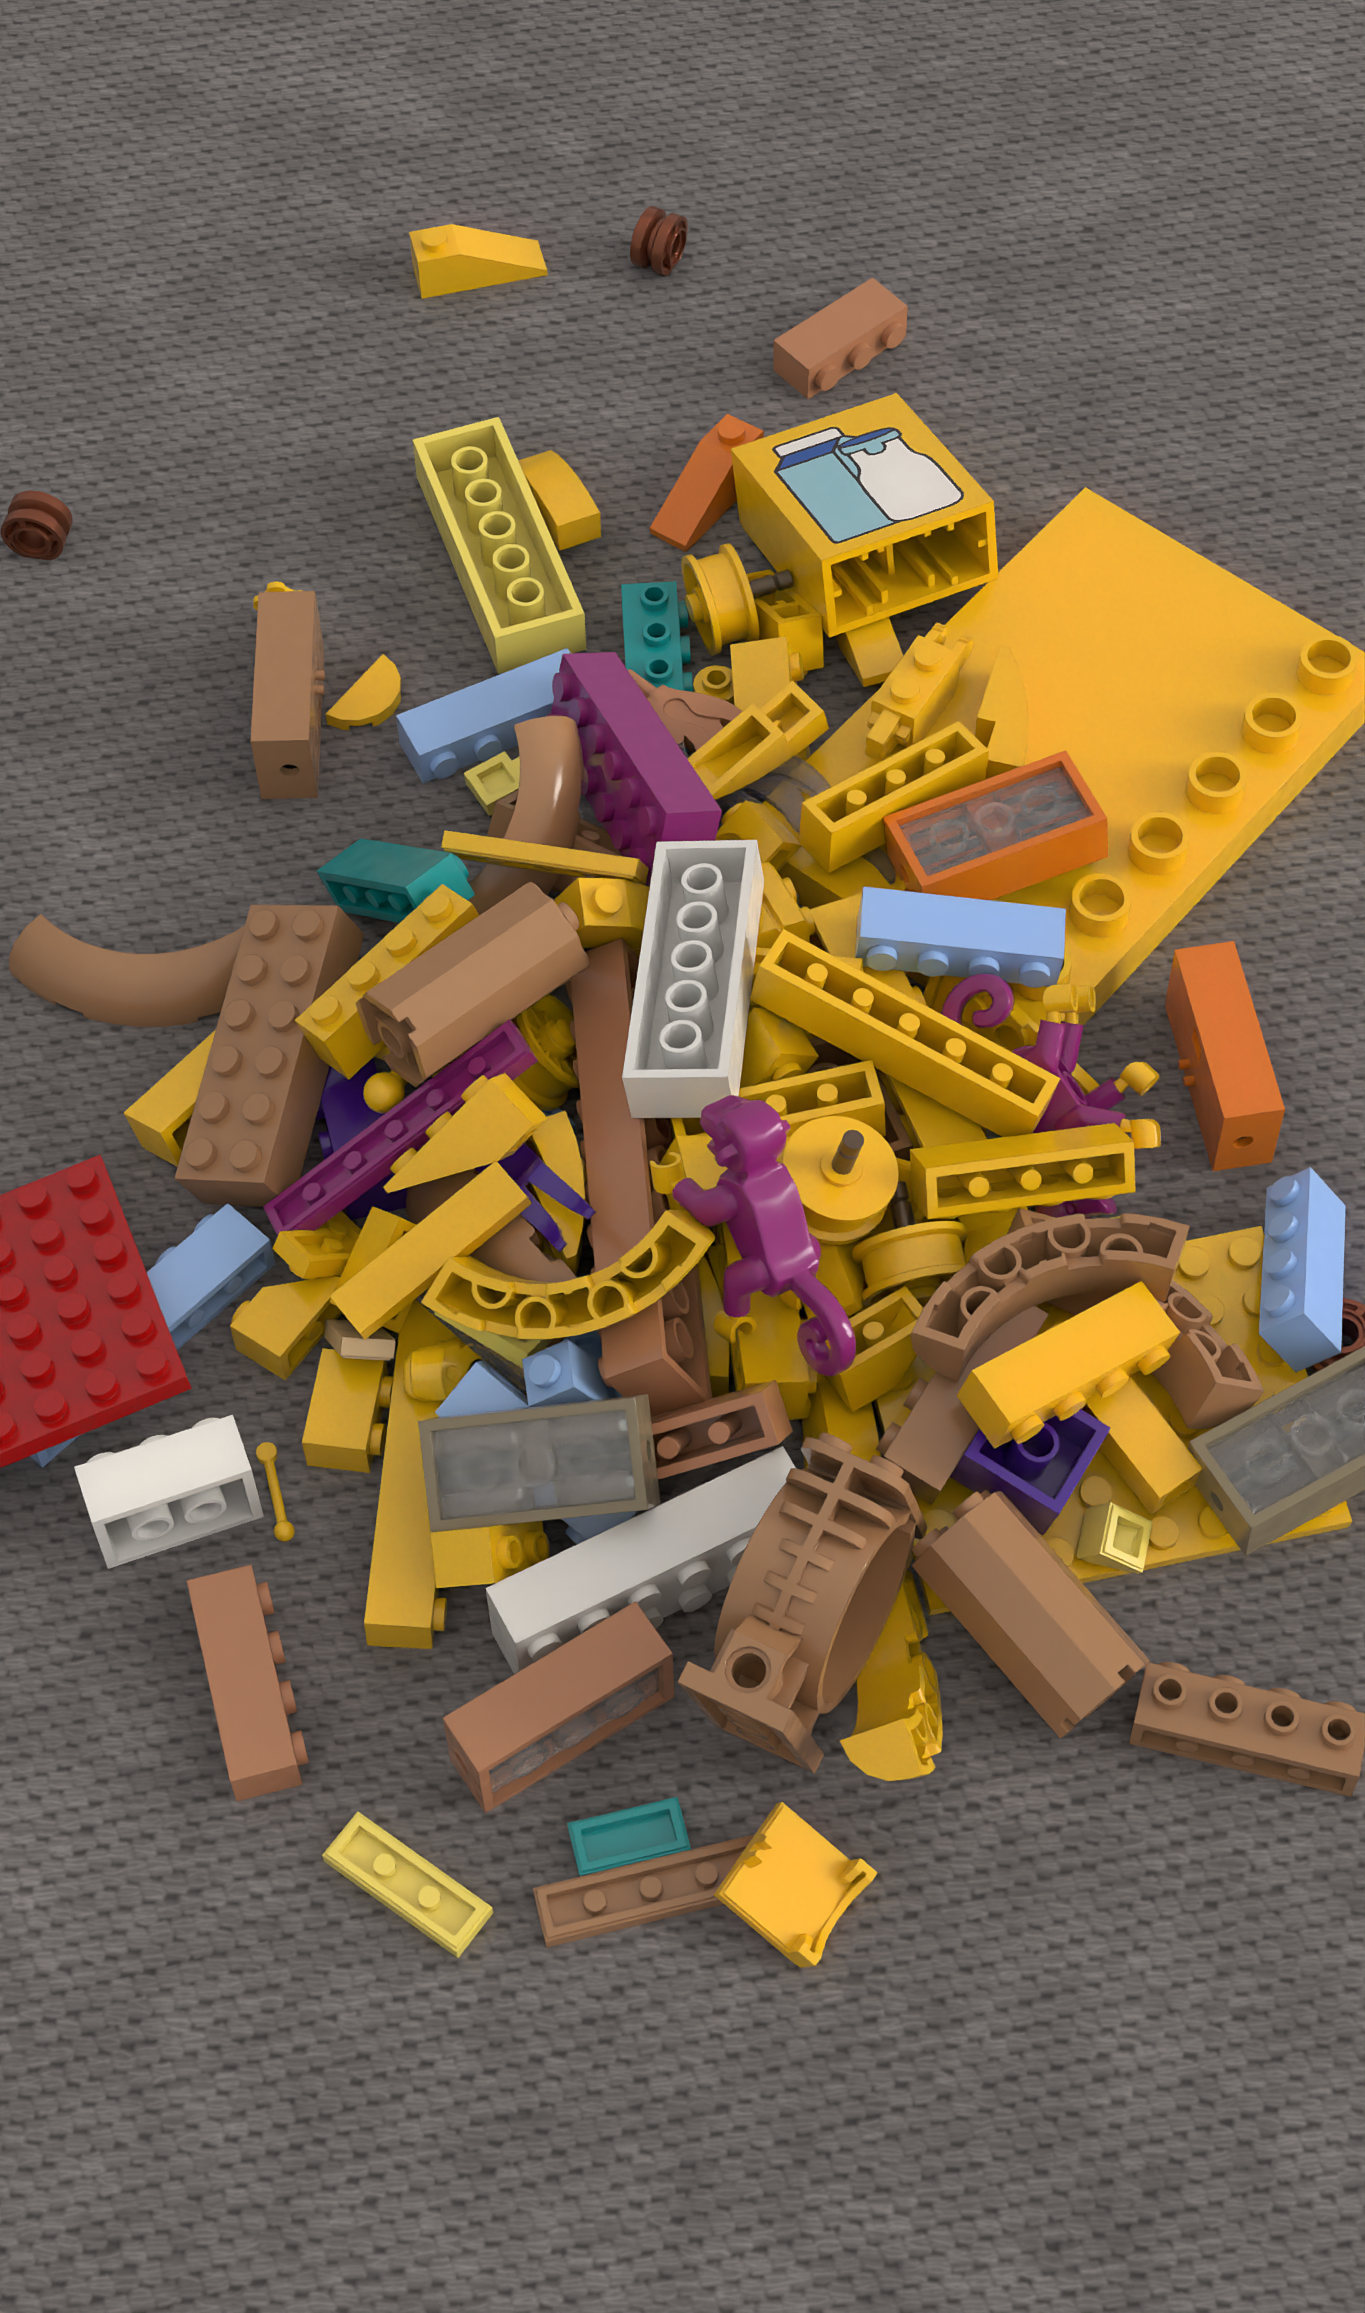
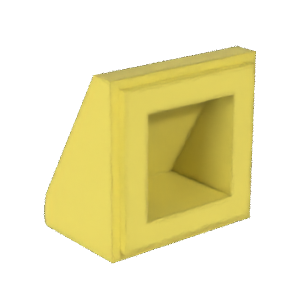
(1114, 1538)

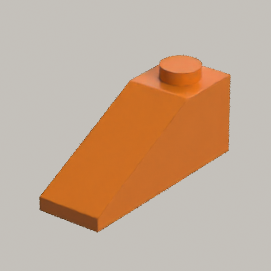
(705, 485)

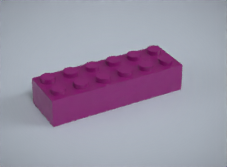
(631, 762)

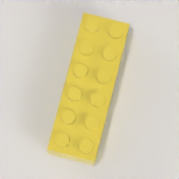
(499, 544)

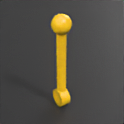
(267, 1455)

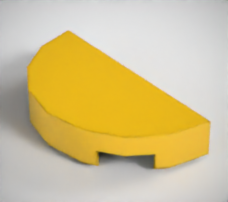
(370, 699)

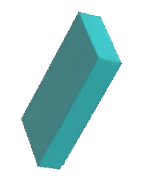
(628, 1836)

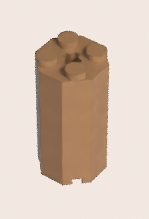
(473, 982)
(1027, 1610)

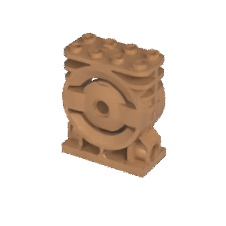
(808, 1600)

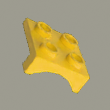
(793, 1885)

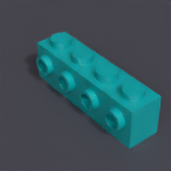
(653, 634)
(390, 878)

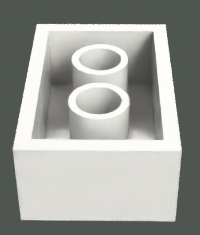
(169, 1490)

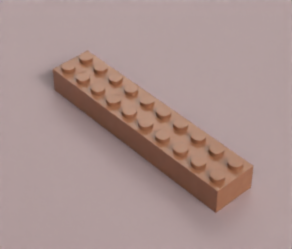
(665, 1343)

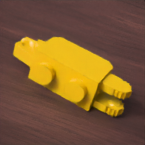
(916, 692)

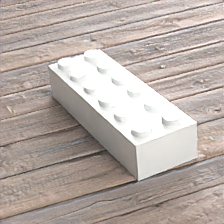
(693, 977)
(659, 1559)

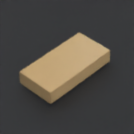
(351, 1344)

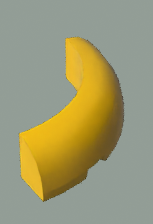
(549, 1310)
(898, 1698)

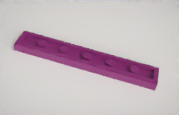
(374, 1150)

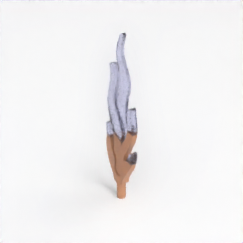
(697, 717)

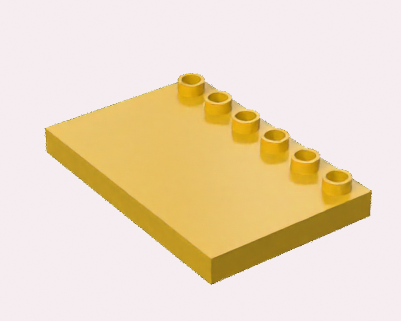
(1170, 692)

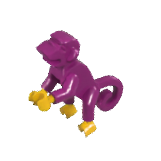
(1058, 1053)
(767, 1226)

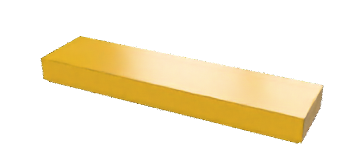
(543, 857)
(419, 1255)

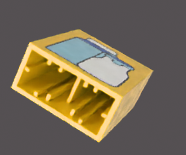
(866, 513)

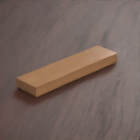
(635, 1892)

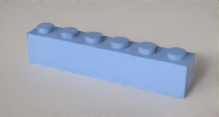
(202, 1278)

